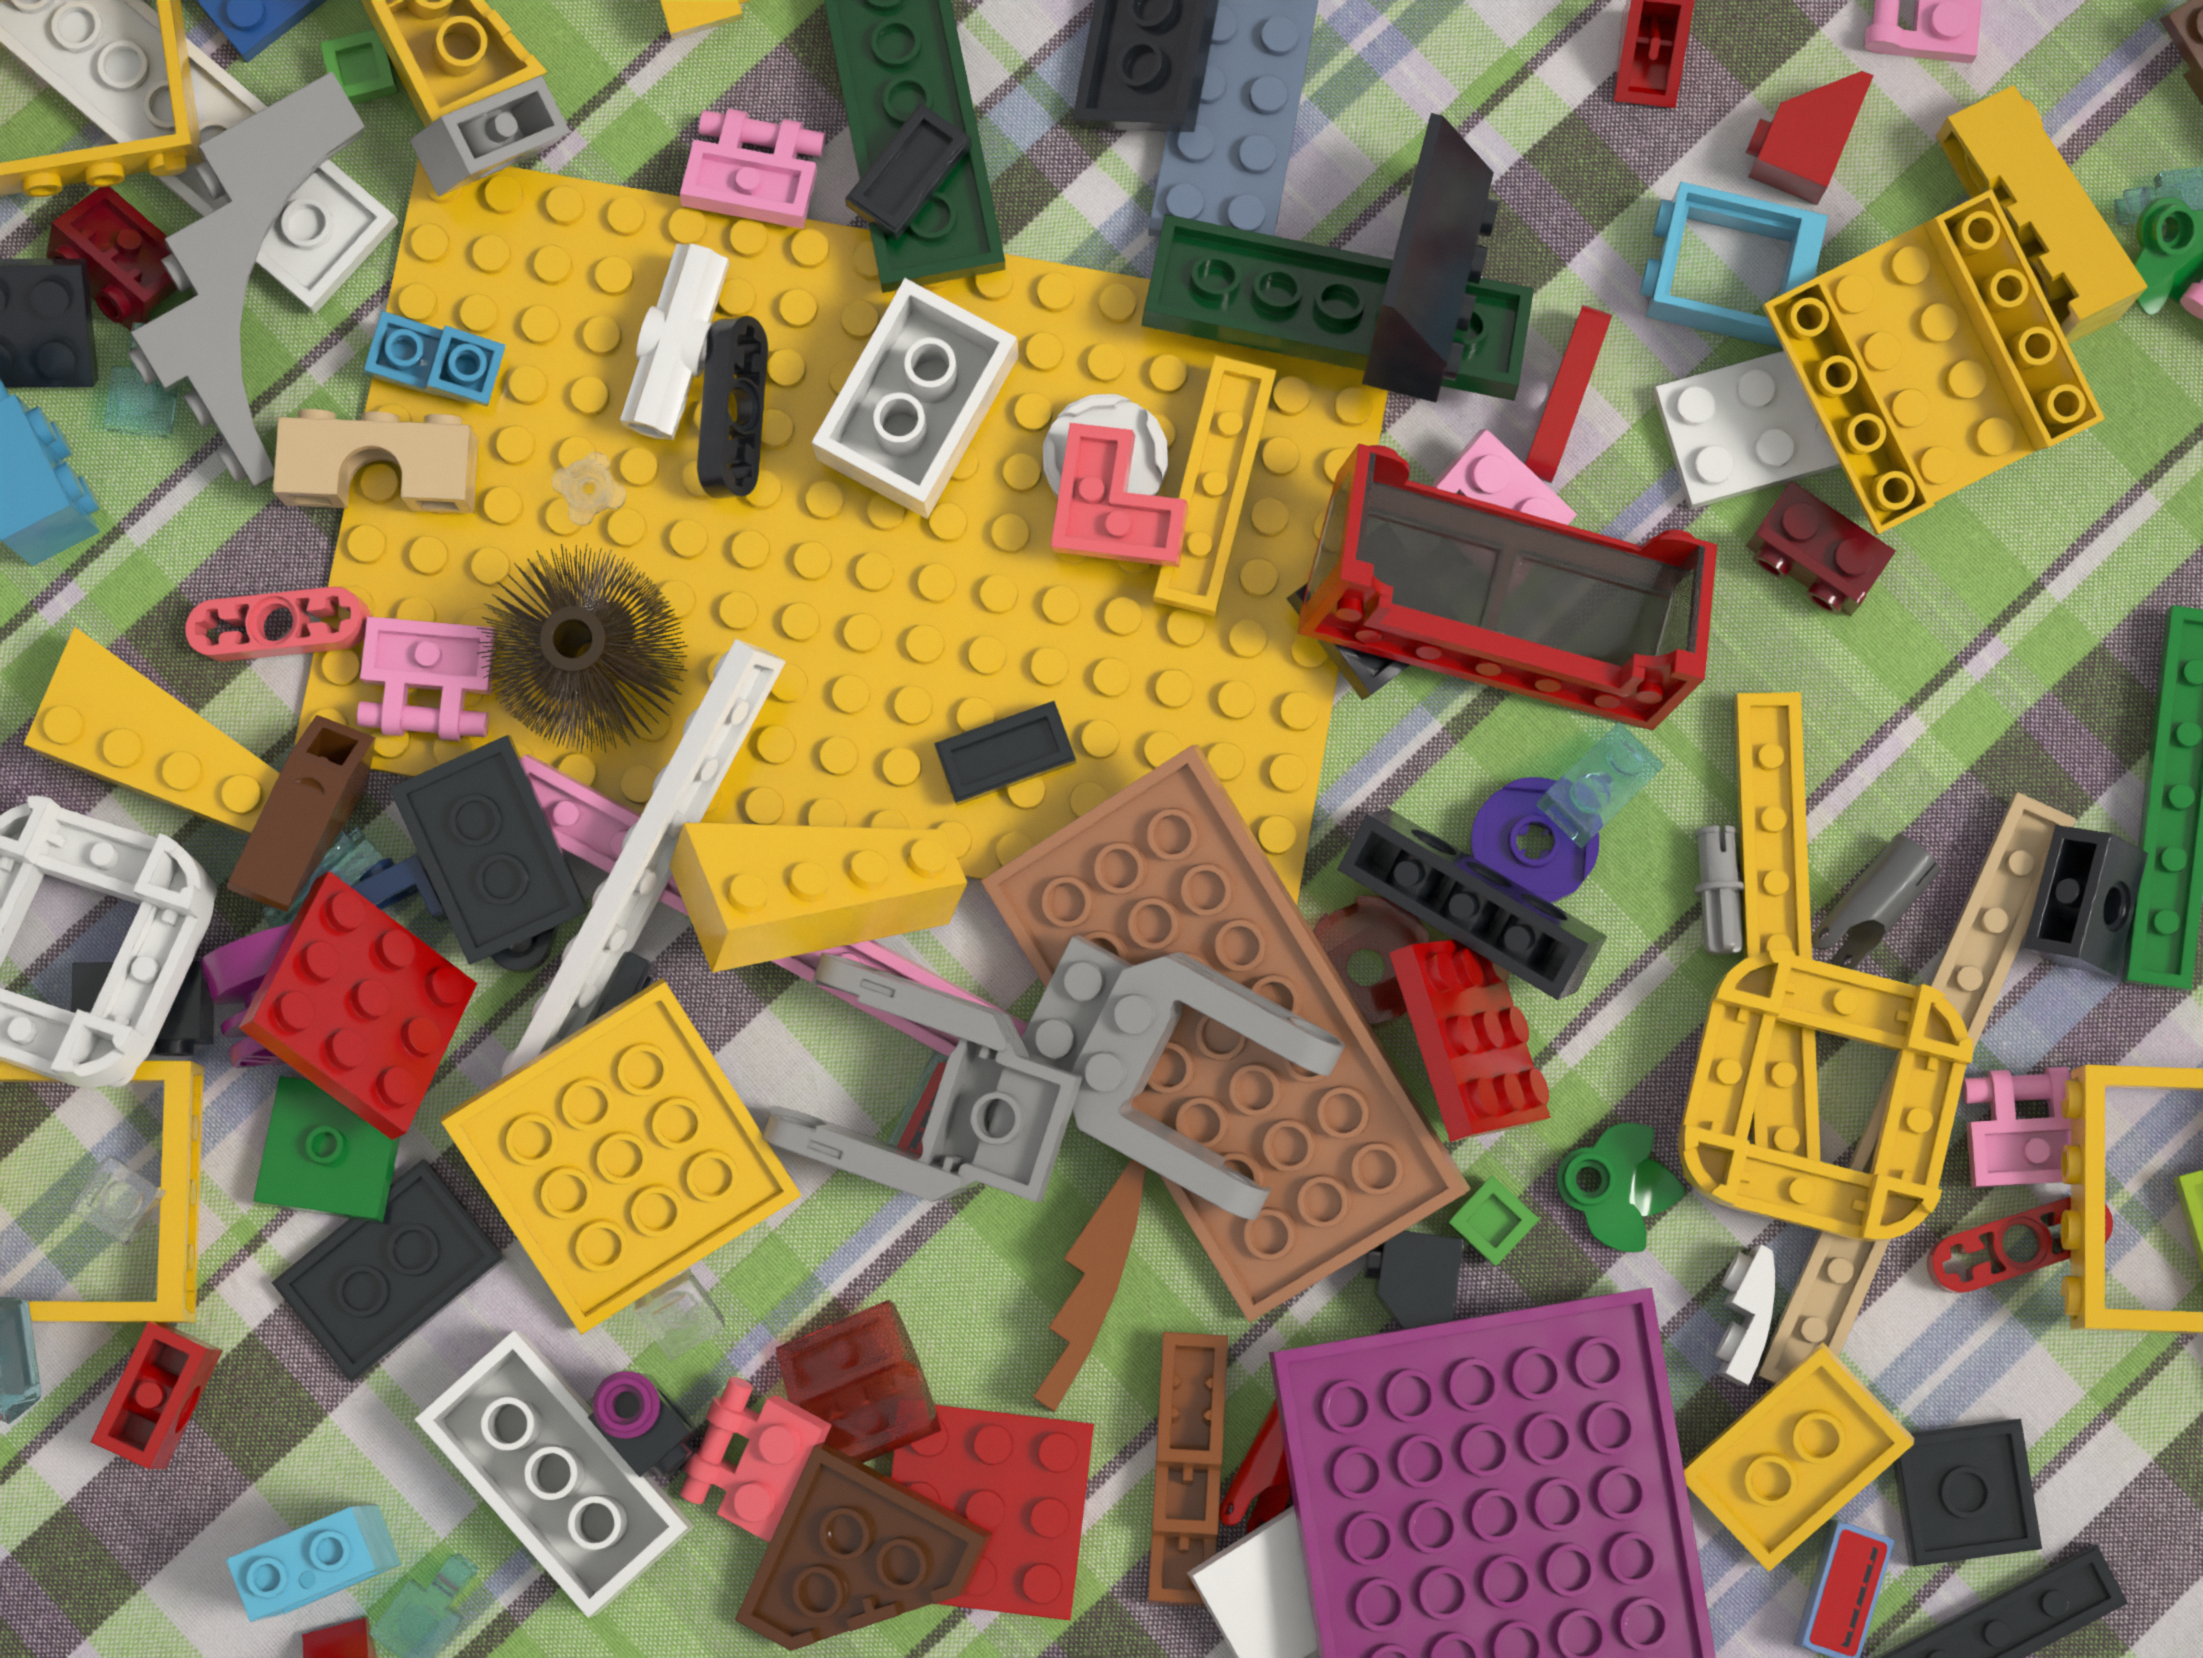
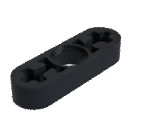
(739, 349)

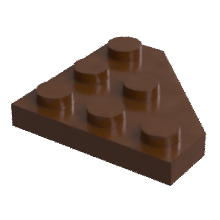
(856, 1554)

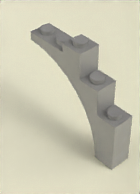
(257, 172)

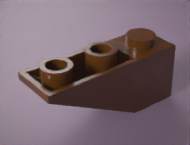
(304, 812)

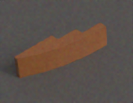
(1101, 1258)
(1187, 1464)

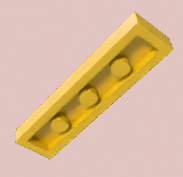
(1217, 482)

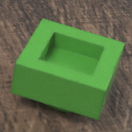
(360, 66)
(1493, 1221)

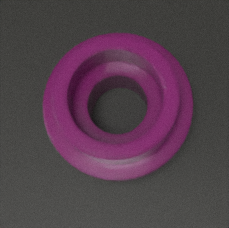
(605, 1399)

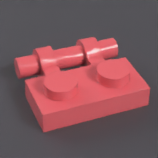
(770, 1464)

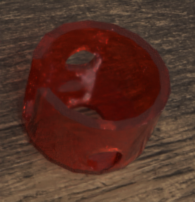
(1379, 927)

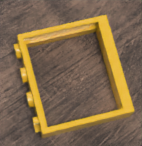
(109, 163)
(178, 1206)
(2085, 1223)

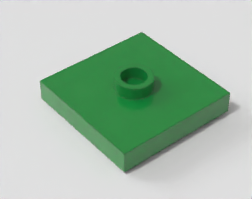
(323, 1157)

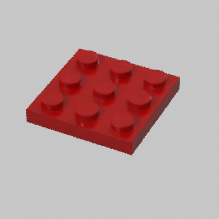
(359, 1005)
(1470, 1039)
(1023, 1485)

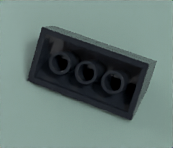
(1432, 266)

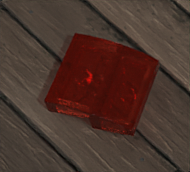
(861, 1382)

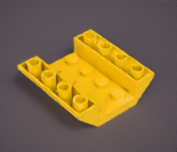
(1933, 361)

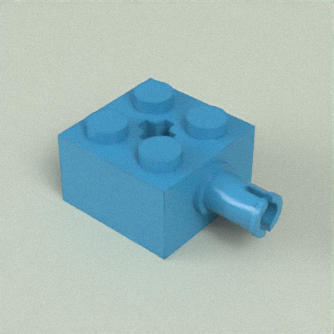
(40, 495)

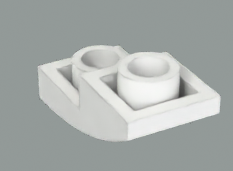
(1752, 1295)

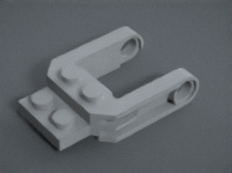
(1111, 1029)
(992, 1116)

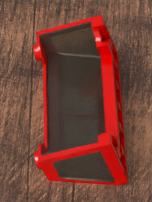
(1509, 595)

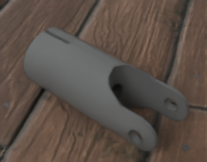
(1877, 900)

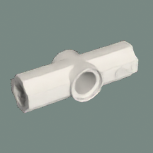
(674, 341)

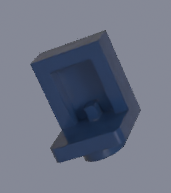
(391, 883)

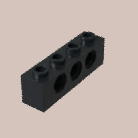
(1472, 903)

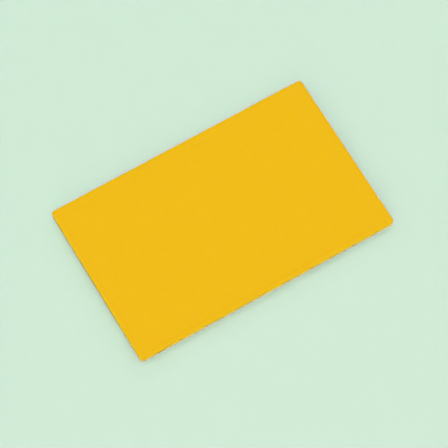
(882, 616)

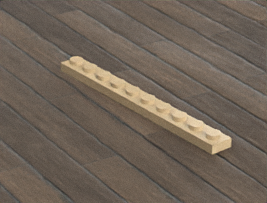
(1971, 977)

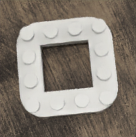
(150, 966)

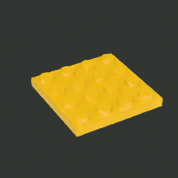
(620, 1156)

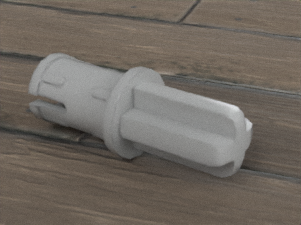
(1719, 889)

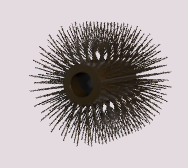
(563, 636)

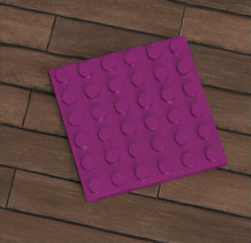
(1495, 1488)

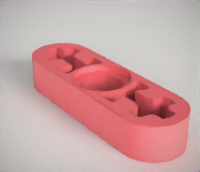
(253, 611)

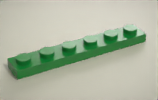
(2170, 894)

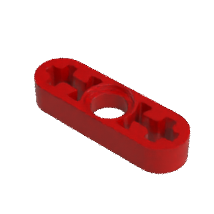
(1567, 392)
(1980, 1274)

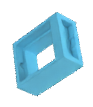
(1743, 213)
(313, 1562)

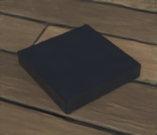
(1967, 1493)

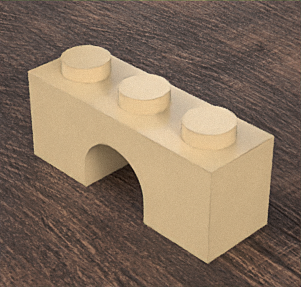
(323, 453)

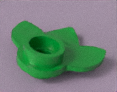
(2172, 261)
(1627, 1186)

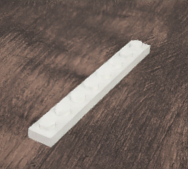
(642, 870)

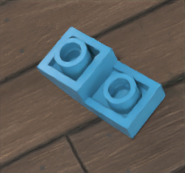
(434, 359)

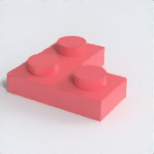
(1097, 512)

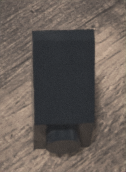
(1416, 1277)

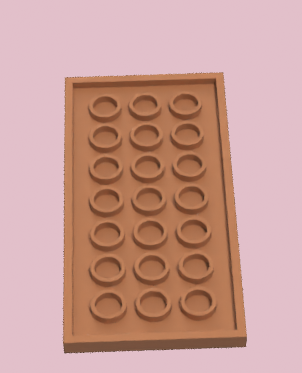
(1342, 1152)

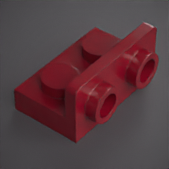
(120, 254)
(1819, 550)

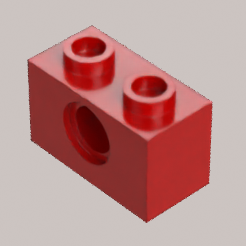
(156, 1396)

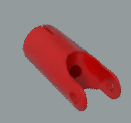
(1262, 1472)

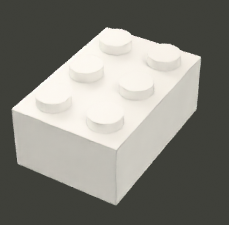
(915, 398)

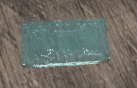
(1600, 784)
(346, 858)

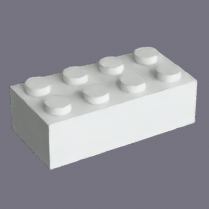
(552, 1474)

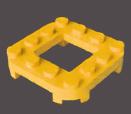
(1915, 1121)

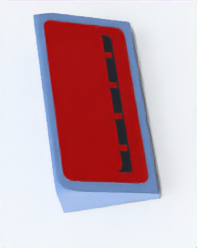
(1844, 1591)

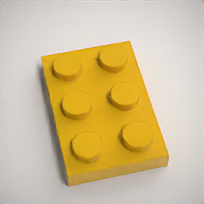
(1796, 1457)

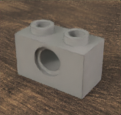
(489, 135)

